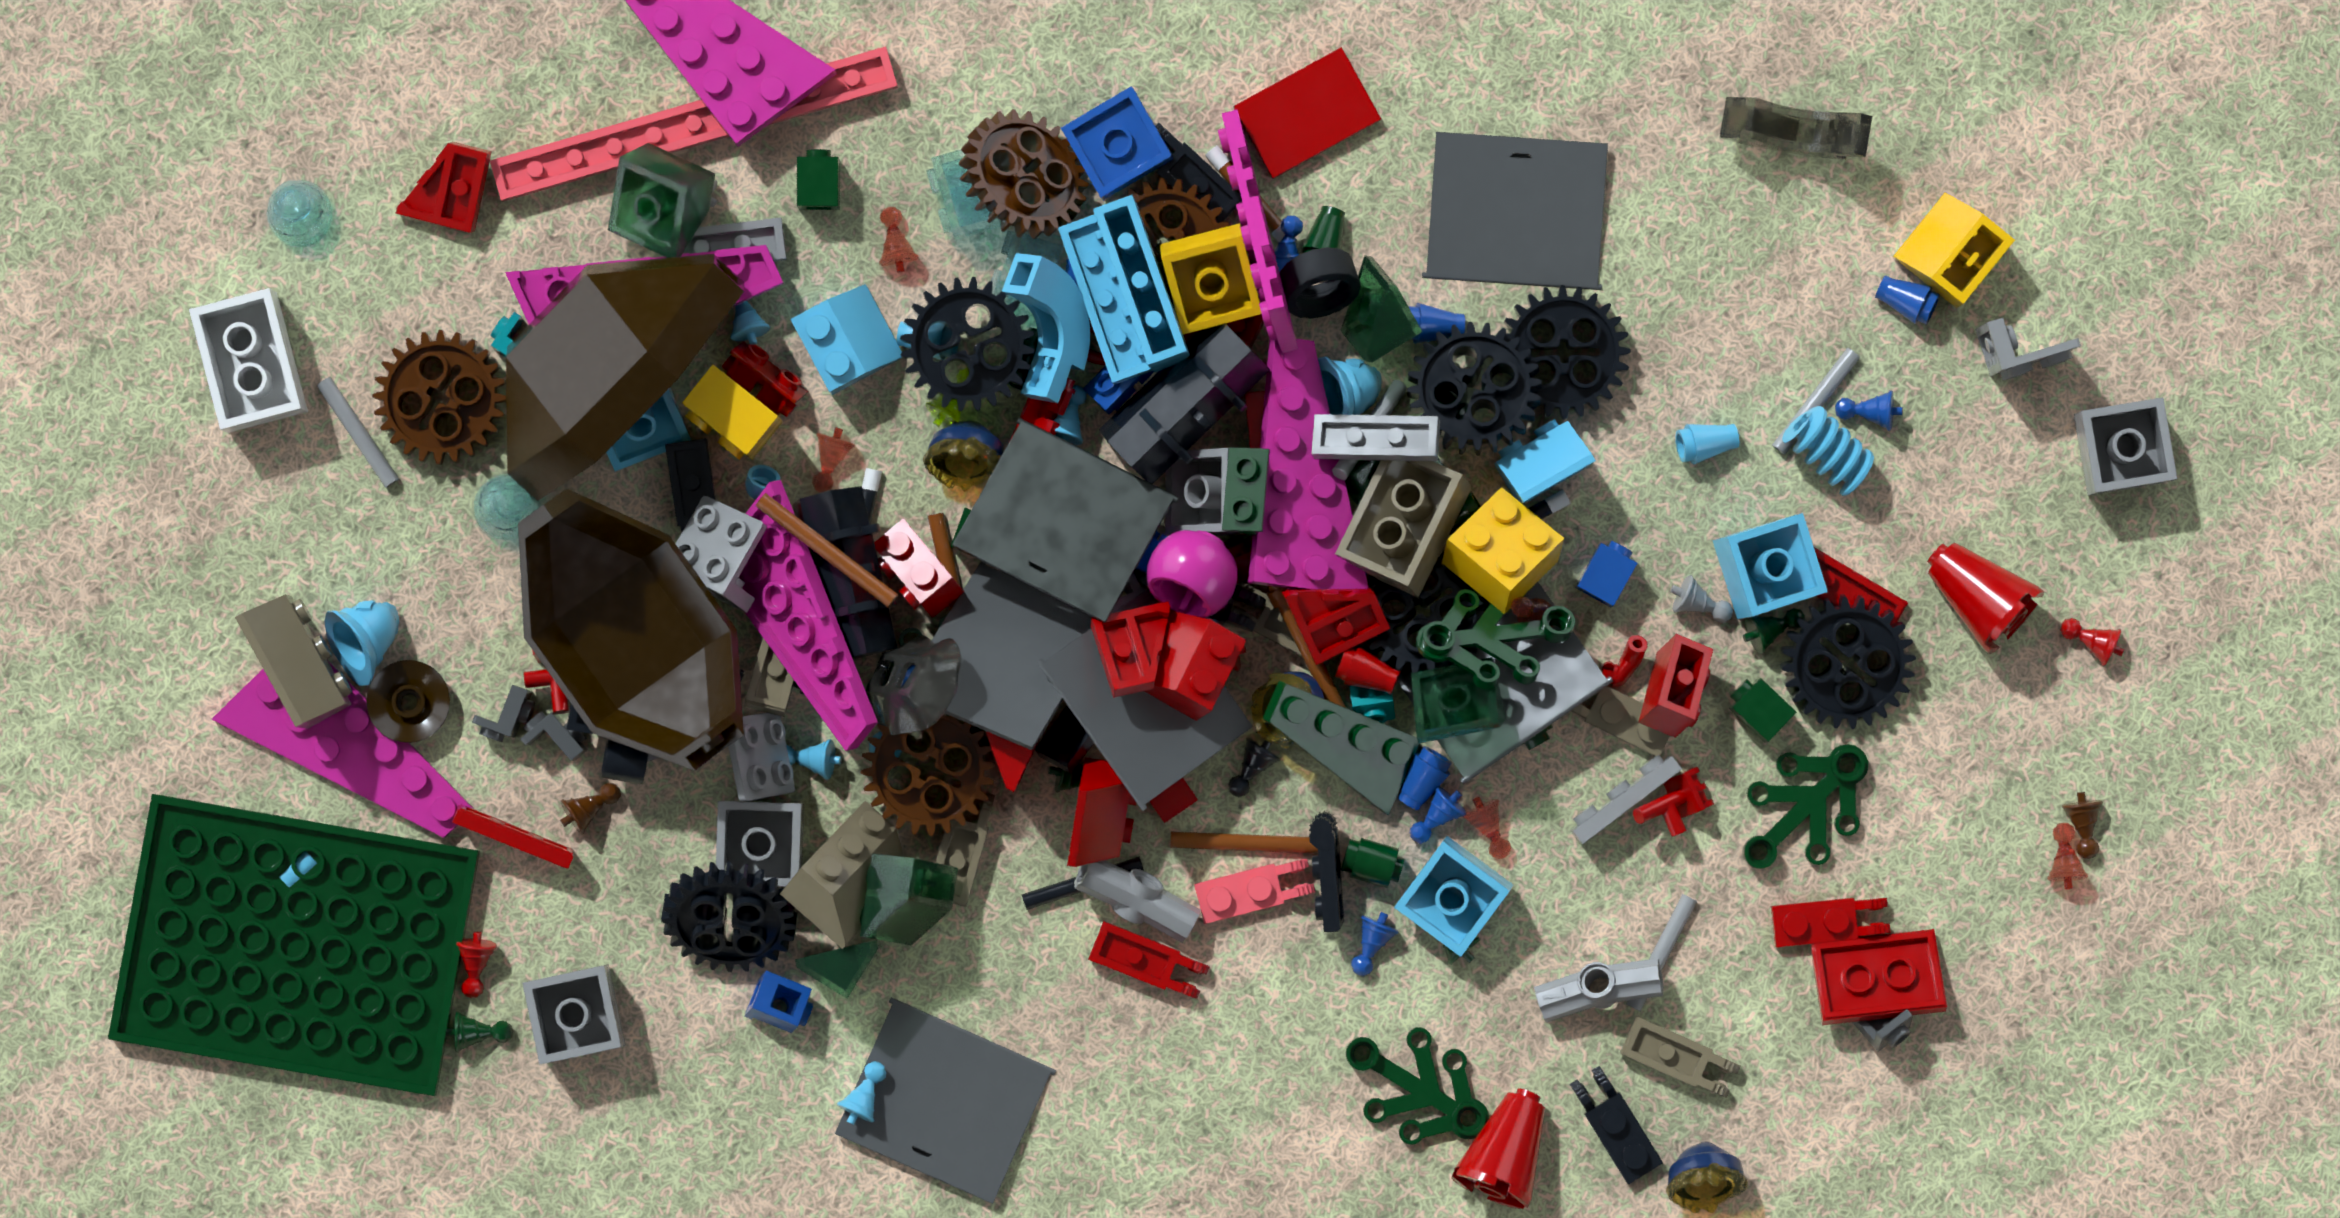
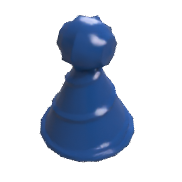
(1286, 248)
(1877, 410)
(1442, 809)
(1374, 936)

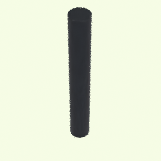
(1067, 888)

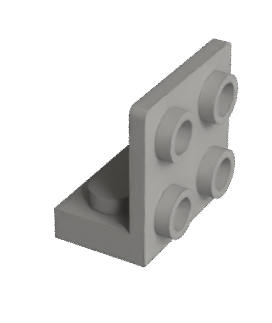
(1998, 345)
(719, 546)
(761, 759)

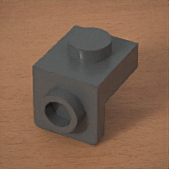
(516, 710)
(568, 741)
(1887, 1030)

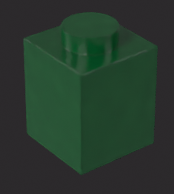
(818, 181)
(1761, 708)

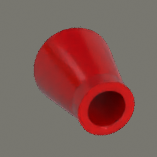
(1366, 671)

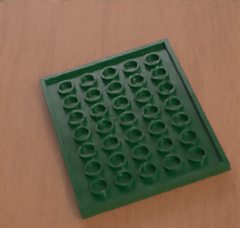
(315, 978)

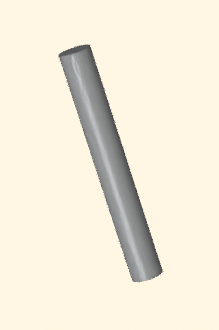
(1822, 392)
(1384, 407)
(357, 432)
(1669, 938)

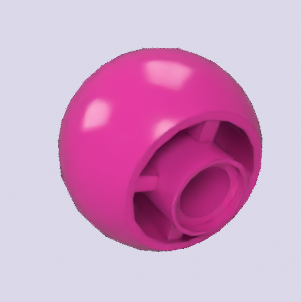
(1192, 573)

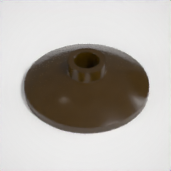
(386, 697)

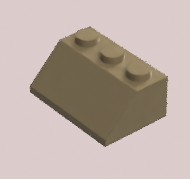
(1404, 522)
(295, 660)
(833, 881)

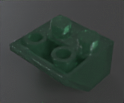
(905, 898)

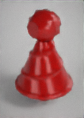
(2098, 641)
(475, 956)

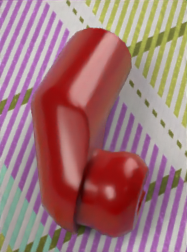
(1628, 663)

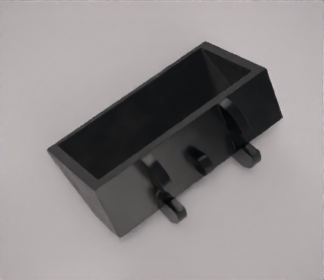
(1184, 402)
(845, 523)

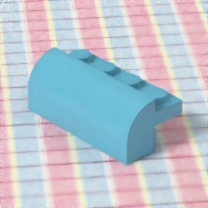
(1124, 291)

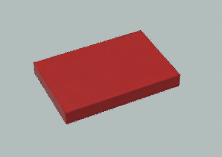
(1307, 113)
(1878, 977)

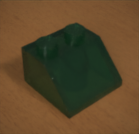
(659, 200)

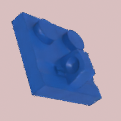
(1117, 143)

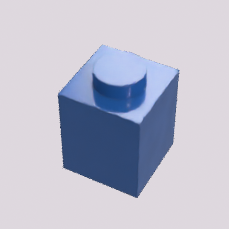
(1607, 573)

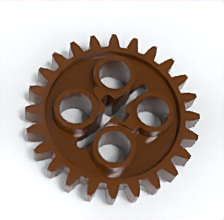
(1023, 174)
(1196, 213)
(408, 378)
(911, 802)

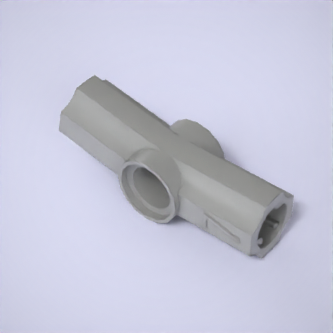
(1138, 898)
(1626, 983)

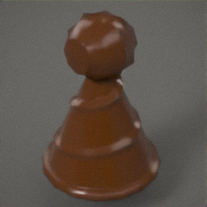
(582, 810)
(2084, 817)

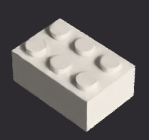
(248, 360)

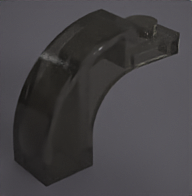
(1795, 130)

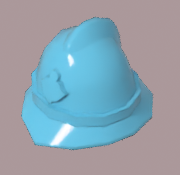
(1349, 385)
(361, 637)

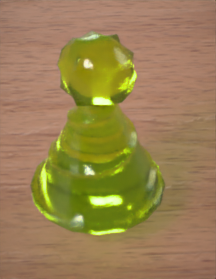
(950, 413)

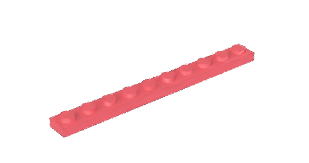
(672, 130)

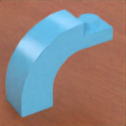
(1059, 319)

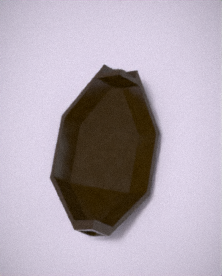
(605, 359)
(629, 631)

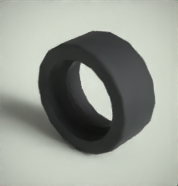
(1315, 267)

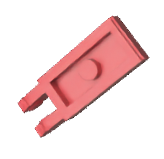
(1248, 891)

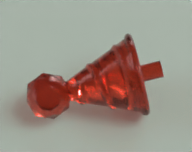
(896, 247)
(831, 453)
(1529, 609)
(1486, 819)
(2066, 863)

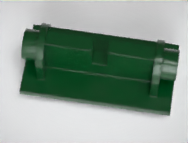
(1245, 490)

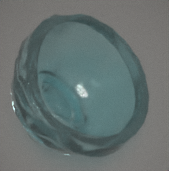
(299, 213)
(501, 506)

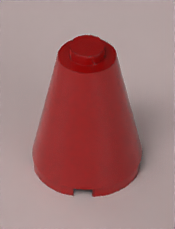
(1983, 593)
(1505, 1152)

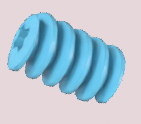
(1832, 447)

